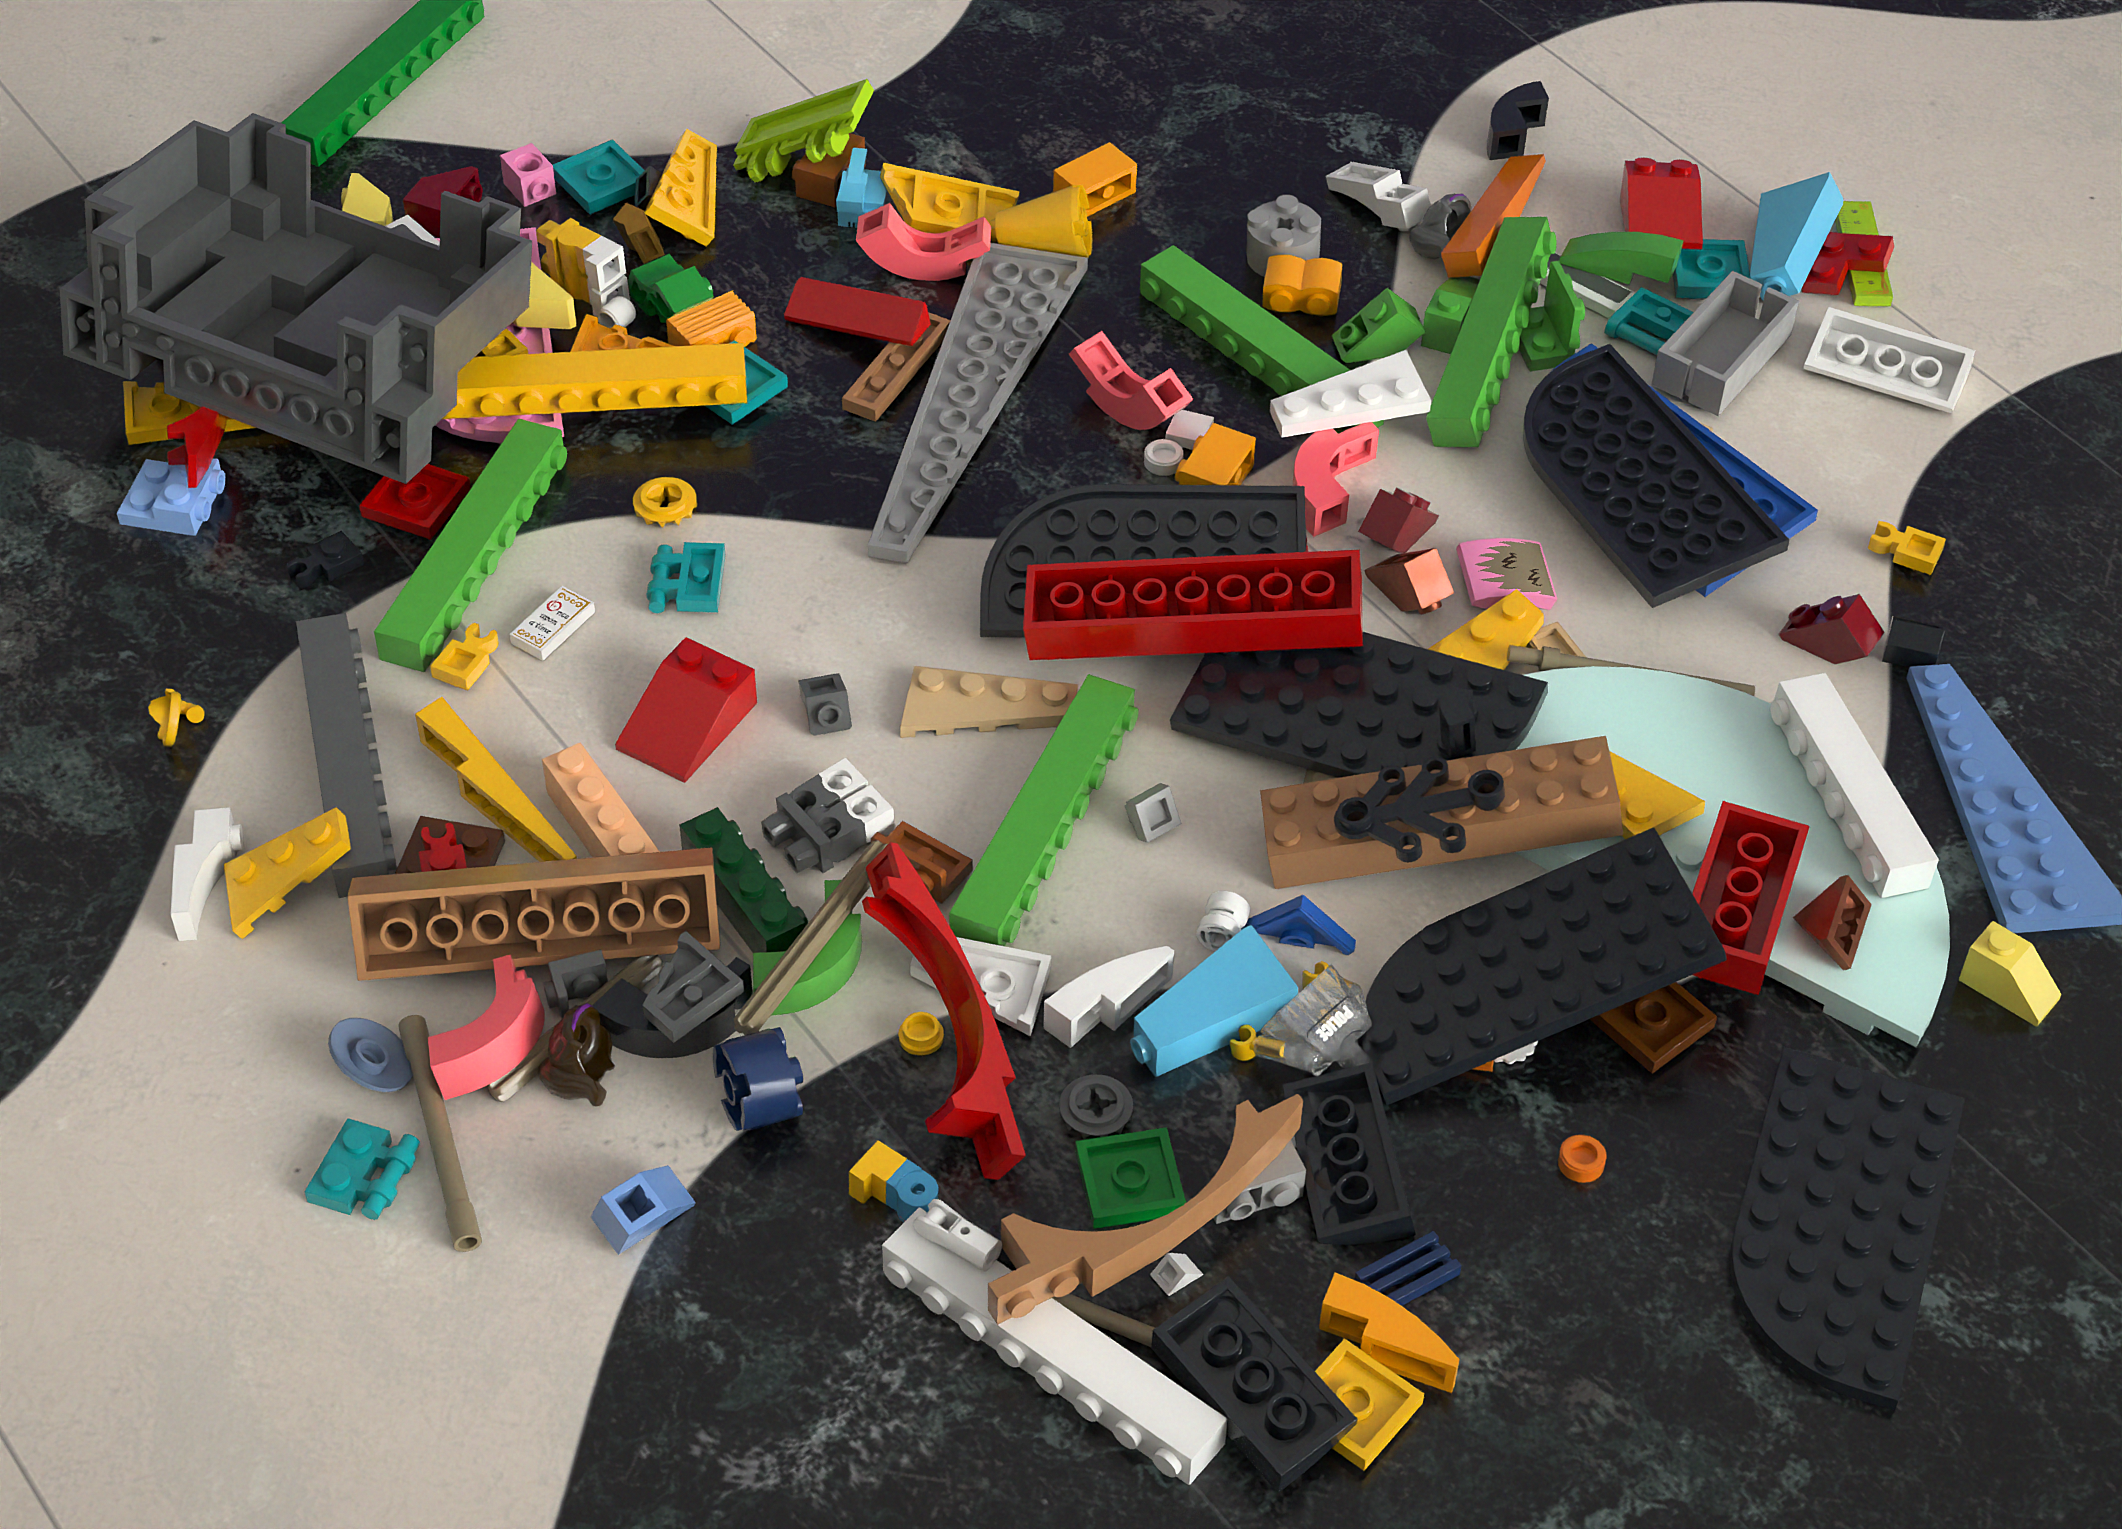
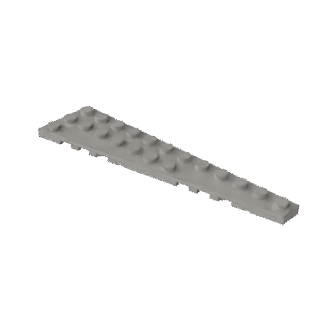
(990, 341)

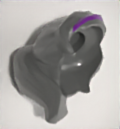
(1440, 225)

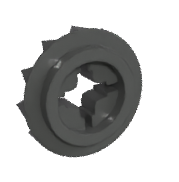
(1110, 1096)

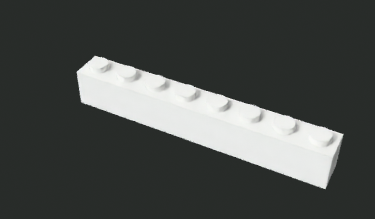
(1064, 1357)

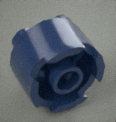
(758, 1079)

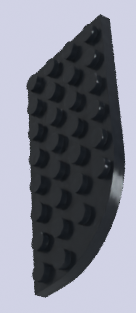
(1134, 524)

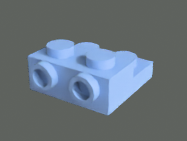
(165, 503)

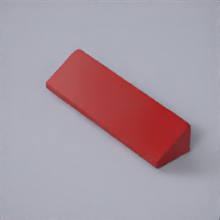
(857, 311)

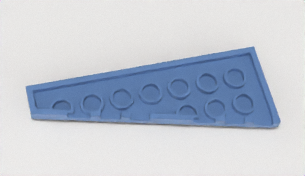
(2020, 841)

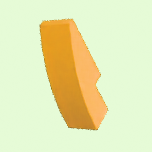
(1388, 1333)

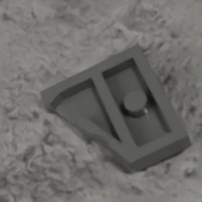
(690, 989)

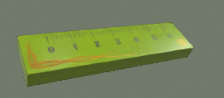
(1866, 287)

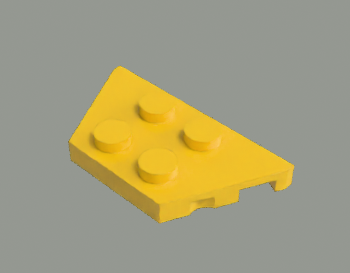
(942, 202)

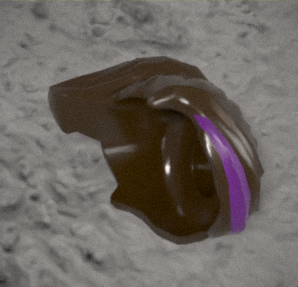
(578, 1056)

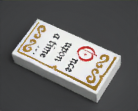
(552, 623)

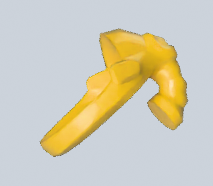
(167, 711)

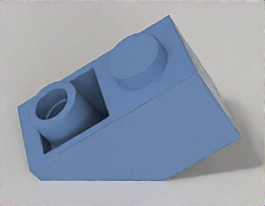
(640, 1207)

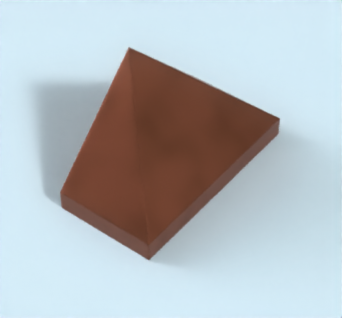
(1837, 920)

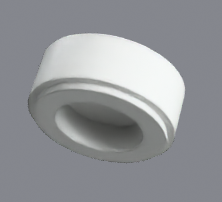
(1163, 457)

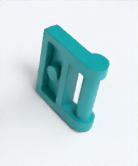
(1650, 313)

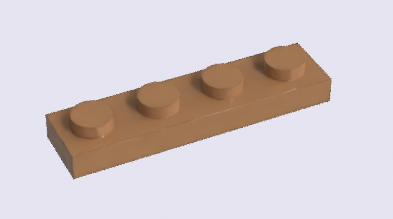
(892, 372)

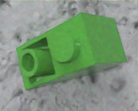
(1379, 329)

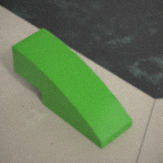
(1624, 255)

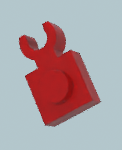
(441, 852)

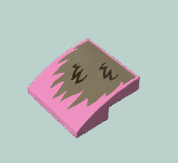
(1502, 565)

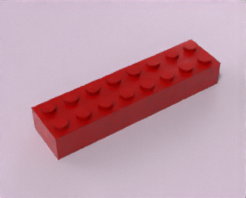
(1194, 605)

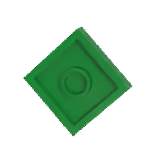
(1129, 1177)

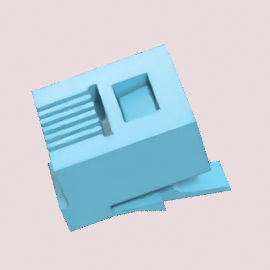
(859, 190)

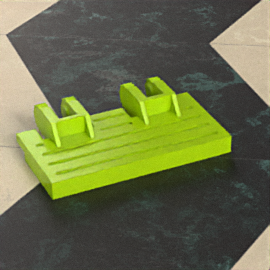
(814, 124)

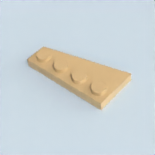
(964, 699)

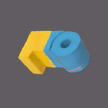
(892, 1181)

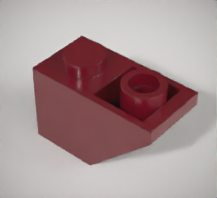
(424, 199)
(1398, 519)
(1834, 630)

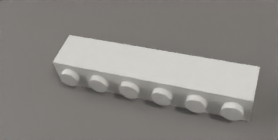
(1853, 786)

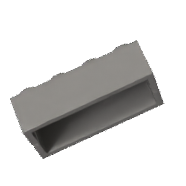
(1724, 343)

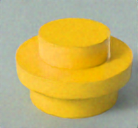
(921, 1034)

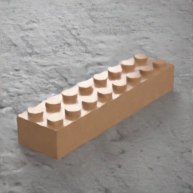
(1550, 800)
(533, 912)

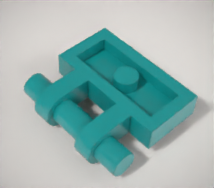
(699, 578)
(350, 1164)

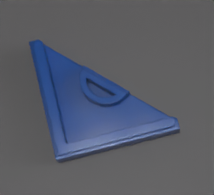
(1302, 925)

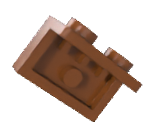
(935, 862)

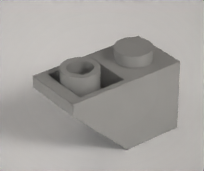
(1276, 1185)

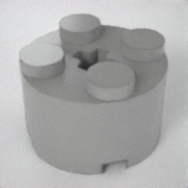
(1282, 229)

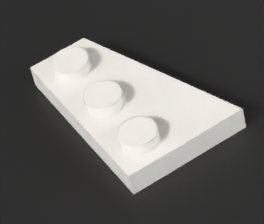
(1008, 978)

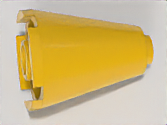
(1047, 223)

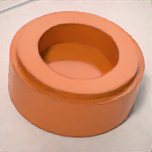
(1582, 1158)

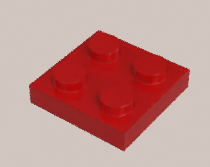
(418, 505)

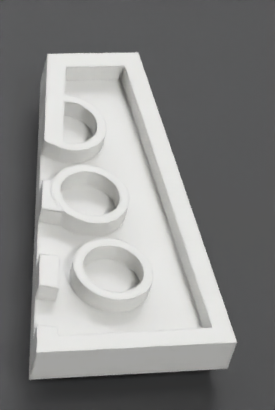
(1359, 396)

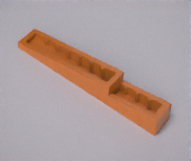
(1505, 197)

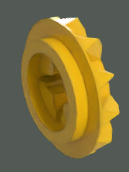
(652, 494)

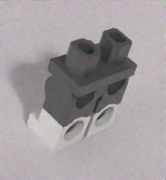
(828, 818)

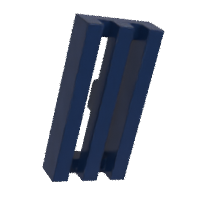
(1403, 1257)

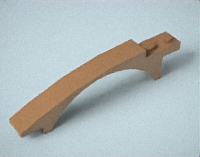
(1057, 1259)

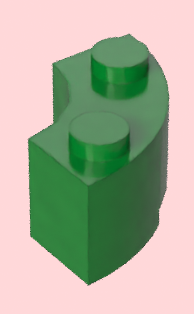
(667, 288)

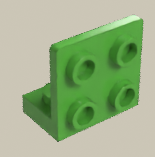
(1554, 327)

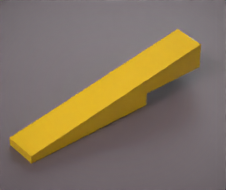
(487, 784)

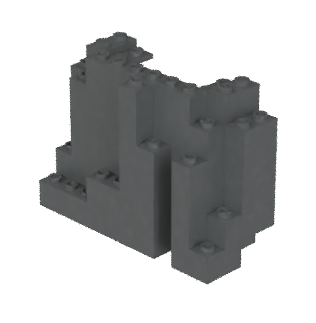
(288, 303)

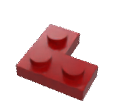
(1845, 253)

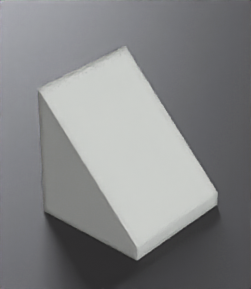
(1175, 1272)

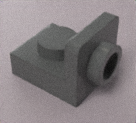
(825, 704)
(574, 978)

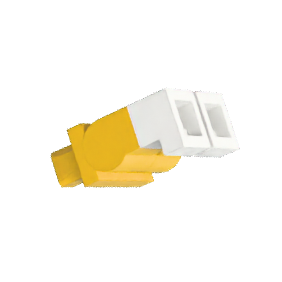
(583, 263)

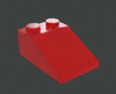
(1663, 199)
(688, 709)

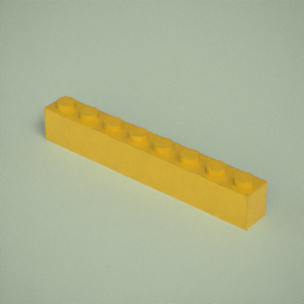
(601, 380)

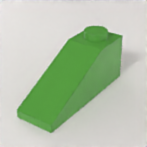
(1447, 313)

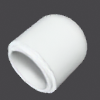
(618, 312)

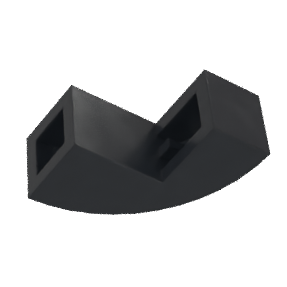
(1512, 116)

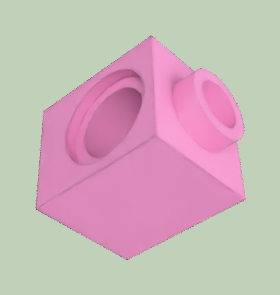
(528, 174)

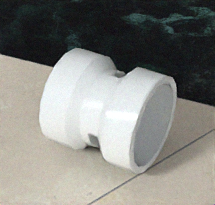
(1224, 918)

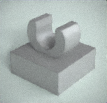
(1153, 812)

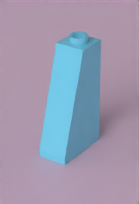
(1792, 232)
(1208, 1006)

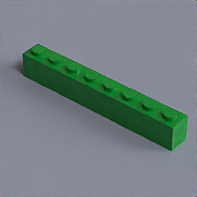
(380, 73)

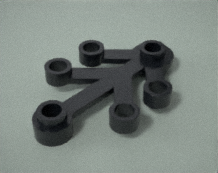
(1365, 817)

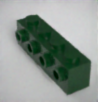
(744, 889)

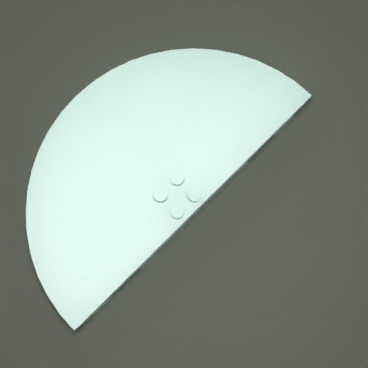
(1732, 751)

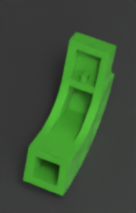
(827, 971)

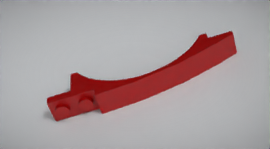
(201, 436)
(978, 1099)

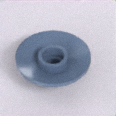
(370, 1054)

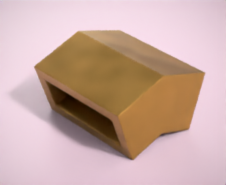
(638, 232)

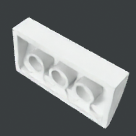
(1890, 360)

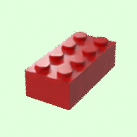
(1747, 889)

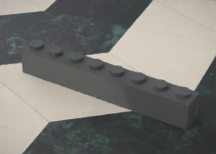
(342, 745)

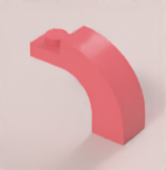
(918, 253)
(1122, 392)
(1318, 463)
(494, 1041)

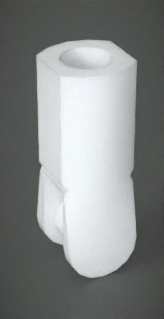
(962, 1236)

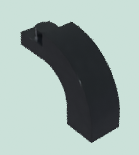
(632, 1032)

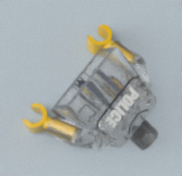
(1313, 1026)

